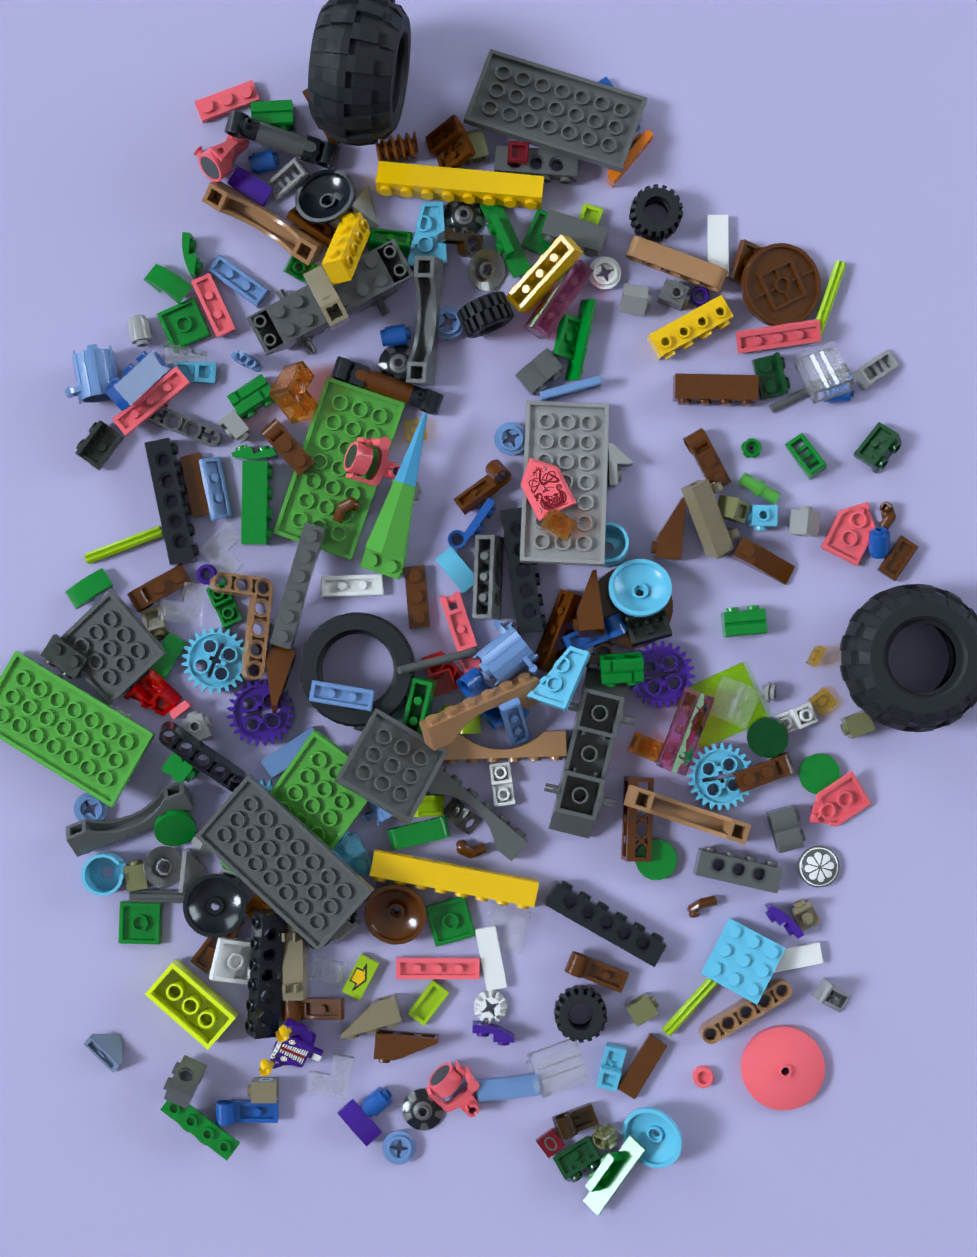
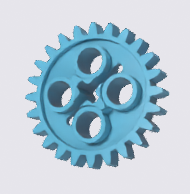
(197, 653)
(716, 757)

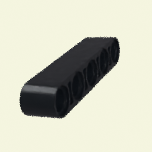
(199, 748)

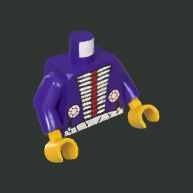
(292, 1047)

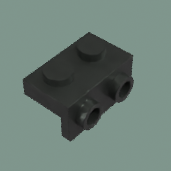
(99, 444)
(648, 629)
(64, 656)

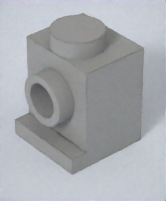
(235, 426)

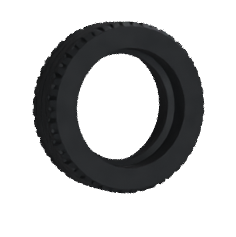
(357, 623)

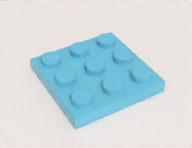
(743, 961)

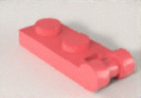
(458, 622)

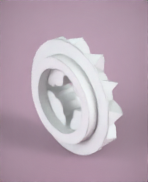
(608, 264)
(492, 997)

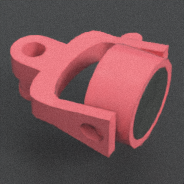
(219, 159)
(359, 458)
(446, 1081)

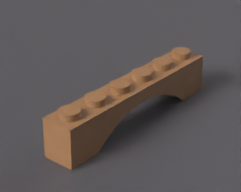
(237, 205)
(444, 726)
(547, 744)
(687, 814)

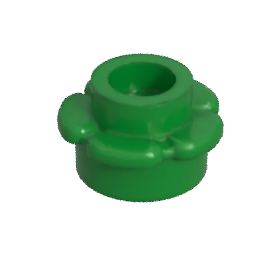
(751, 442)

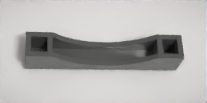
(428, 283)
(298, 582)
(93, 834)
(505, 838)

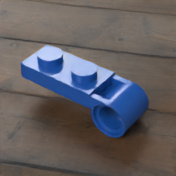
(475, 526)
(613, 626)
(472, 685)
(244, 1111)

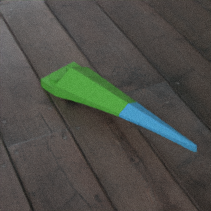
(390, 535)

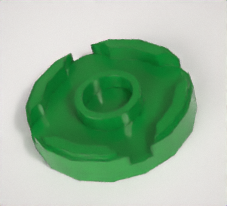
(818, 772)
(175, 828)
(662, 860)

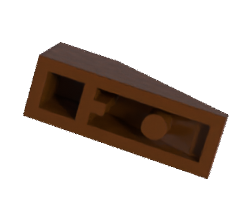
(670, 538)
(762, 560)
(589, 614)
(278, 668)
(398, 1044)

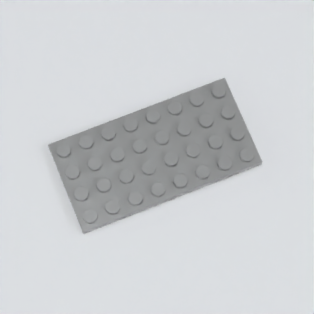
(576, 442)

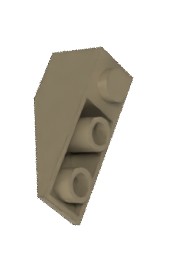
(327, 298)
(380, 1013)

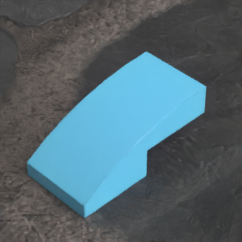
(198, 371)
(456, 569)
(611, 1067)

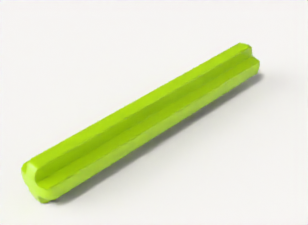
(830, 293)
(124, 544)
(689, 1006)

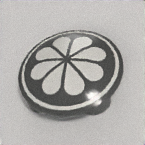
(818, 866)

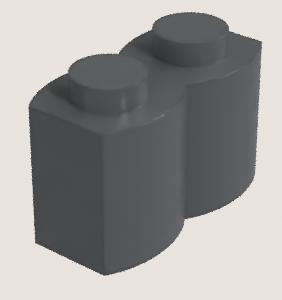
(539, 372)
(785, 828)

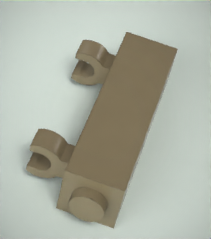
(708, 518)
(295, 966)

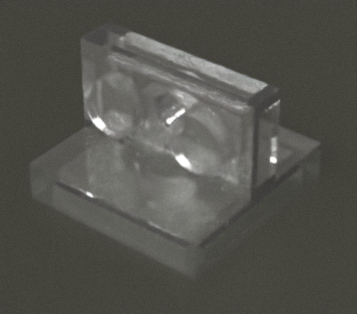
(734, 702)

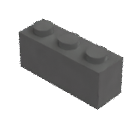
(585, 234)

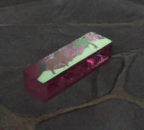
(558, 300)
(685, 731)

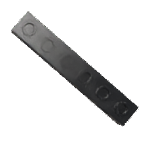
(155, 451)
(524, 624)
(650, 953)
(271, 982)

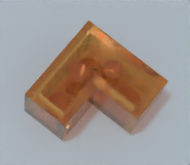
(292, 394)

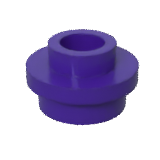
(702, 291)
(202, 569)

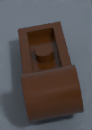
(287, 447)
(706, 457)
(496, 478)
(158, 588)
(764, 772)
(596, 971)
(314, 1009)

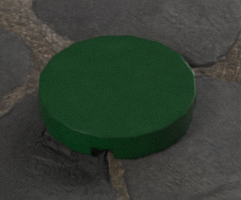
(767, 737)

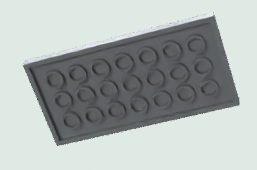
(555, 110)
(284, 862)

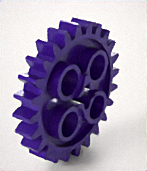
(664, 693)
(263, 731)

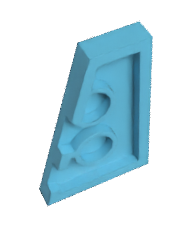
(425, 238)
(561, 682)

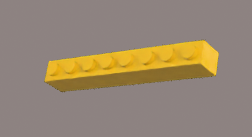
(459, 185)
(454, 878)

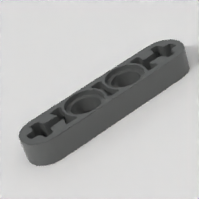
(183, 426)

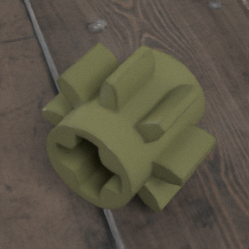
(605, 1136)

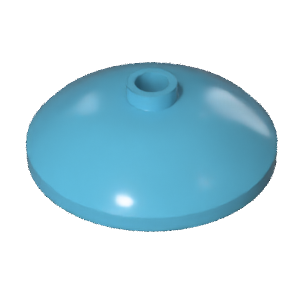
(642, 577)
(660, 1147)

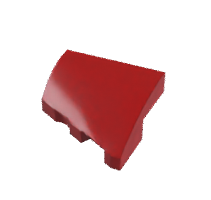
(444, 674)
(154, 693)

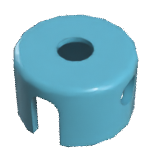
(619, 539)
(95, 881)

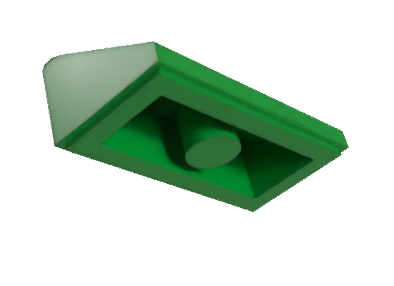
(381, 236)

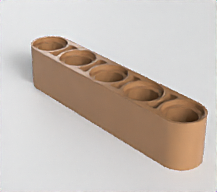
(676, 263)
(739, 1020)

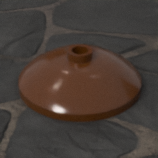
(392, 925)

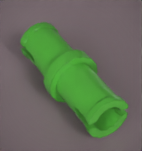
(759, 488)

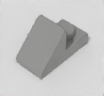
(616, 458)

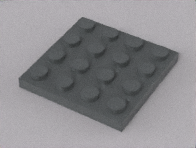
(117, 647)
(391, 766)

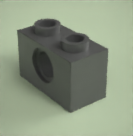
(184, 1082)

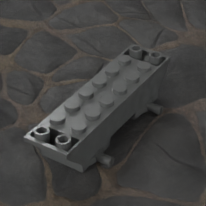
(298, 317)
(588, 756)

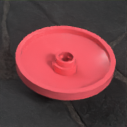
(770, 1053)

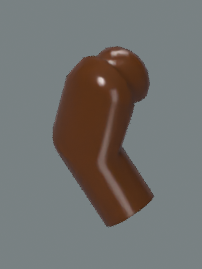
(345, 506)
(888, 514)
(469, 851)
(701, 903)

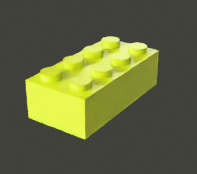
(192, 1003)

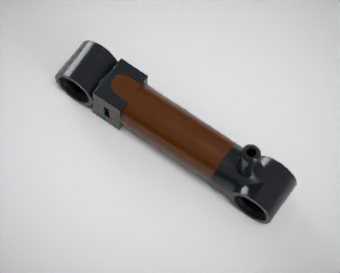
(366, 378)

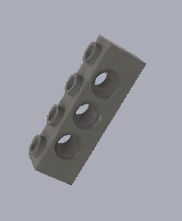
(546, 158)
(488, 577)
(768, 882)

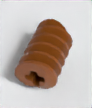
(397, 147)

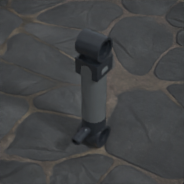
(308, 148)

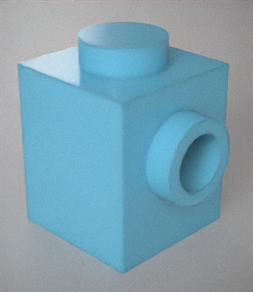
(762, 517)

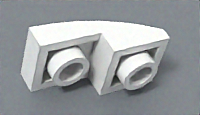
(798, 717)
(502, 784)

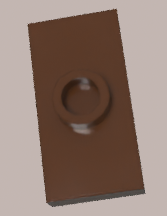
(897, 558)

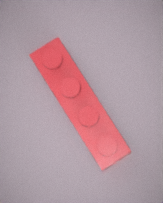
(778, 336)
(151, 401)
(438, 968)

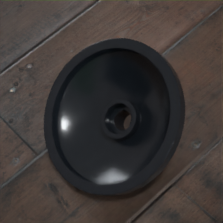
(325, 196)
(198, 904)

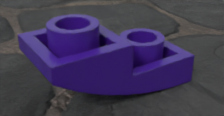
(250, 186)
(778, 916)
(500, 1035)
(359, 1122)

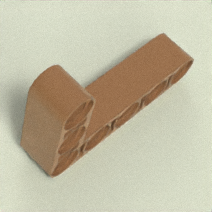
(253, 617)

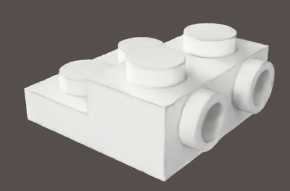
(231, 961)

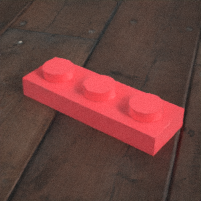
(227, 100)
(213, 305)

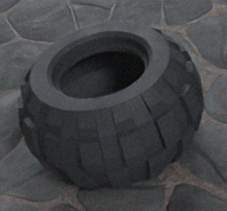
(359, 69)
(867, 666)

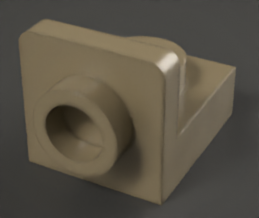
(151, 622)
(804, 914)

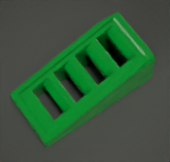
(811, 452)

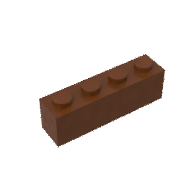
(715, 388)

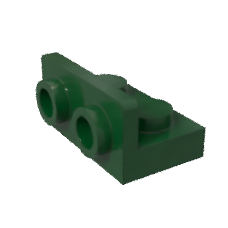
(771, 376)
(878, 447)
(578, 1159)

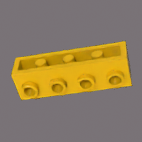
(346, 248)
(544, 274)
(690, 327)

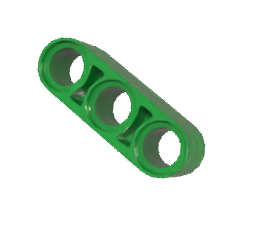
(418, 832)

